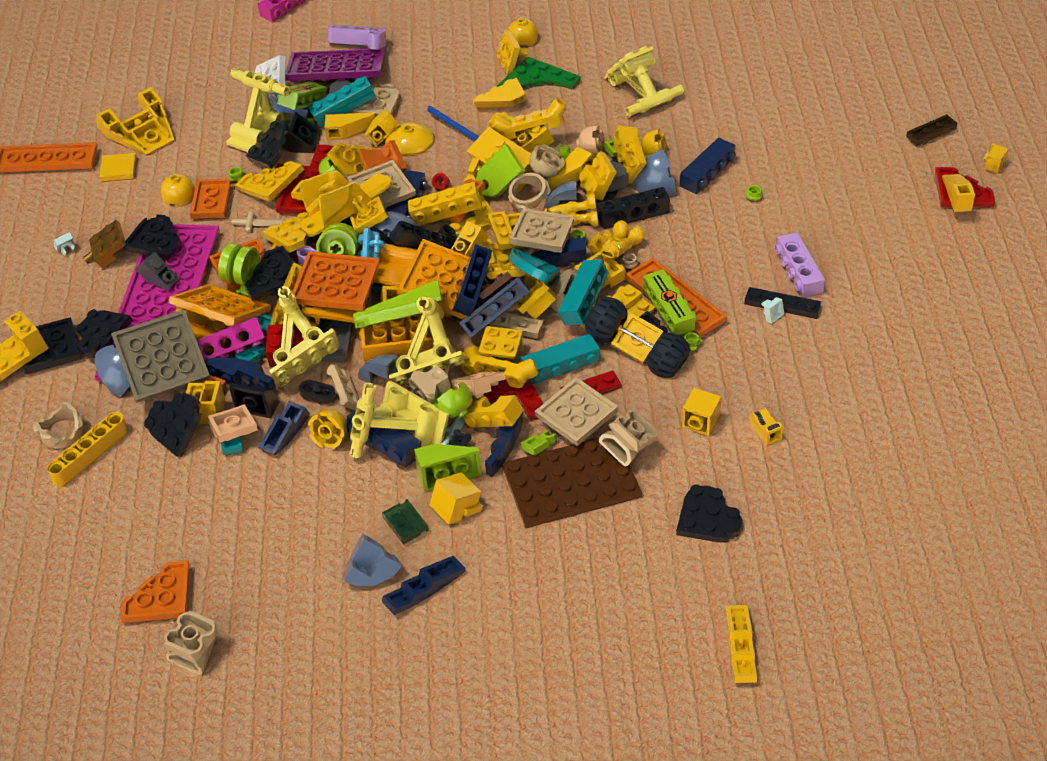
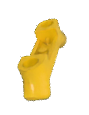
(552, 116)
(514, 373)

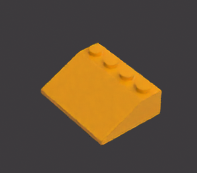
(392, 337)

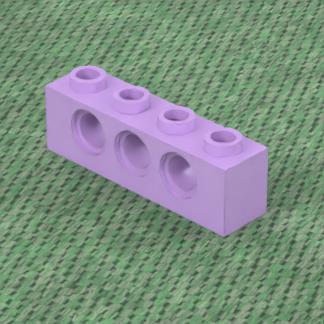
(799, 265)

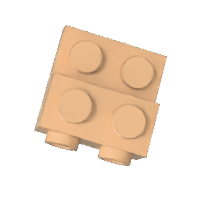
(479, 382)
(232, 423)

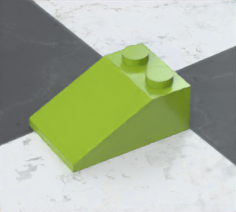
(441, 461)

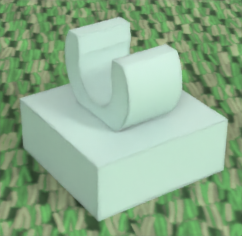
(63, 242)
(773, 309)

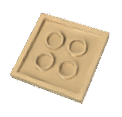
(399, 190)
(541, 230)
(576, 411)

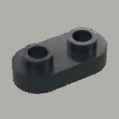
(317, 391)

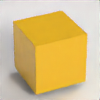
(701, 411)

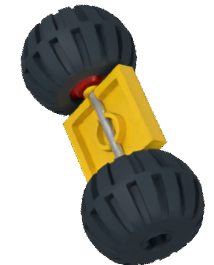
(637, 337)

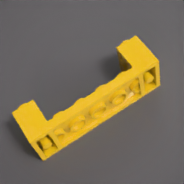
(20, 347)

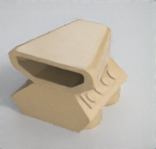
(429, 384)
(628, 436)
(191, 641)

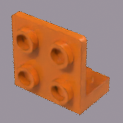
(376, 157)

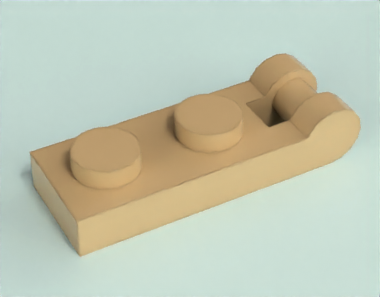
(530, 326)
(344, 387)

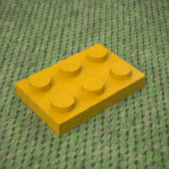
(498, 268)

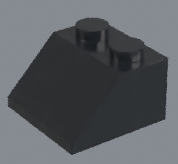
(301, 135)
(258, 399)

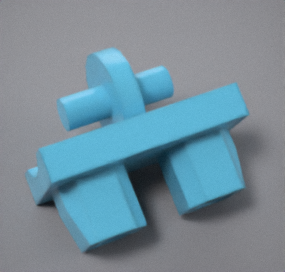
(371, 244)

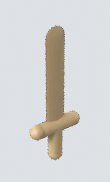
(250, 222)

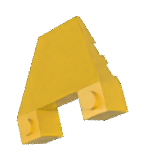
(142, 132)

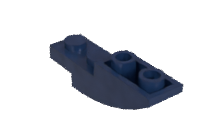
(238, 370)

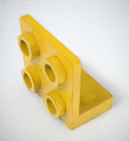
(501, 342)

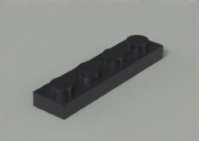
(791, 304)

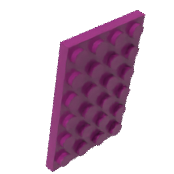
(335, 64)

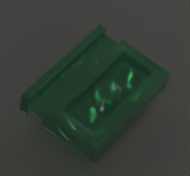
(405, 521)

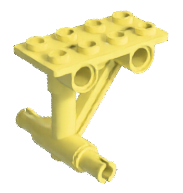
(635, 72)
(260, 110)
(308, 352)
(431, 358)
(398, 411)

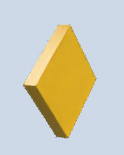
(117, 167)

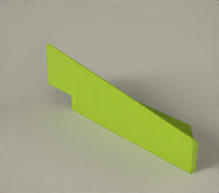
(397, 307)

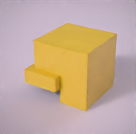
(537, 299)
(210, 396)
(455, 497)

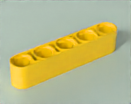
(87, 449)

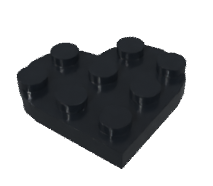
(154, 236)
(97, 330)
(174, 421)
(707, 516)

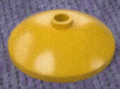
(412, 138)

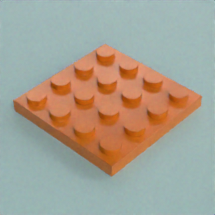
(335, 280)

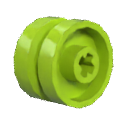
(338, 234)
(237, 263)

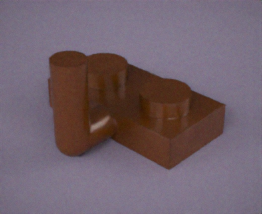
(491, 289)

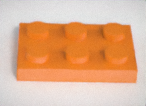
(210, 198)

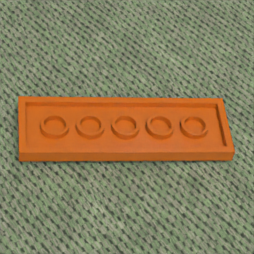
(47, 157)
(707, 314)

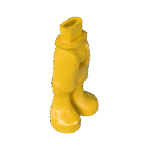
(572, 207)
(621, 241)

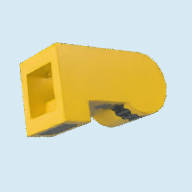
(766, 425)

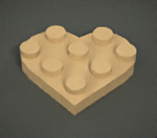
(386, 98)

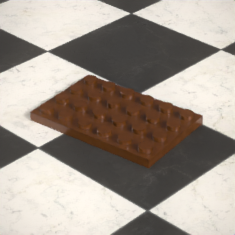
(568, 482)

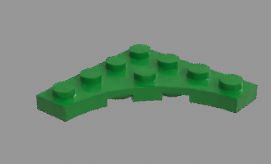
(535, 72)

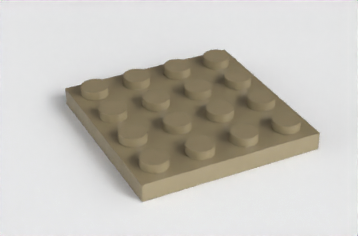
(160, 355)

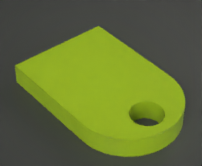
(500, 171)

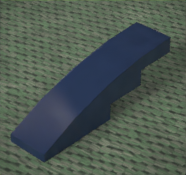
(503, 446)
(428, 582)

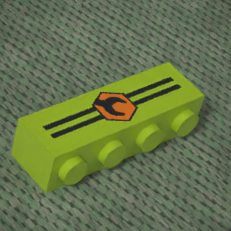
(302, 95)
(669, 302)

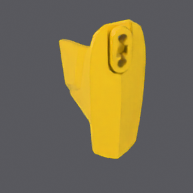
(331, 195)

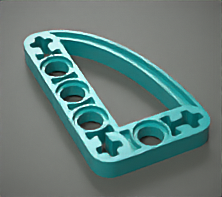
(533, 265)

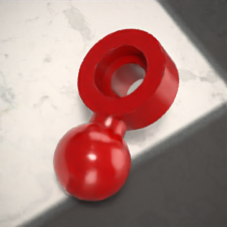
(437, 179)

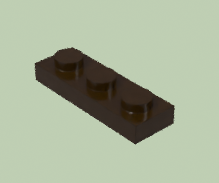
(931, 129)

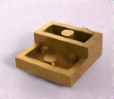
(106, 244)

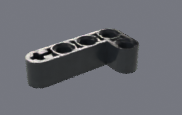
(411, 235)

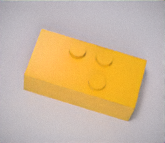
(490, 142)

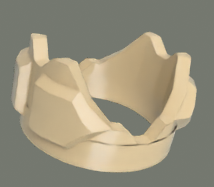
(533, 179)
(65, 412)

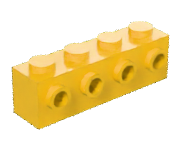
(445, 204)

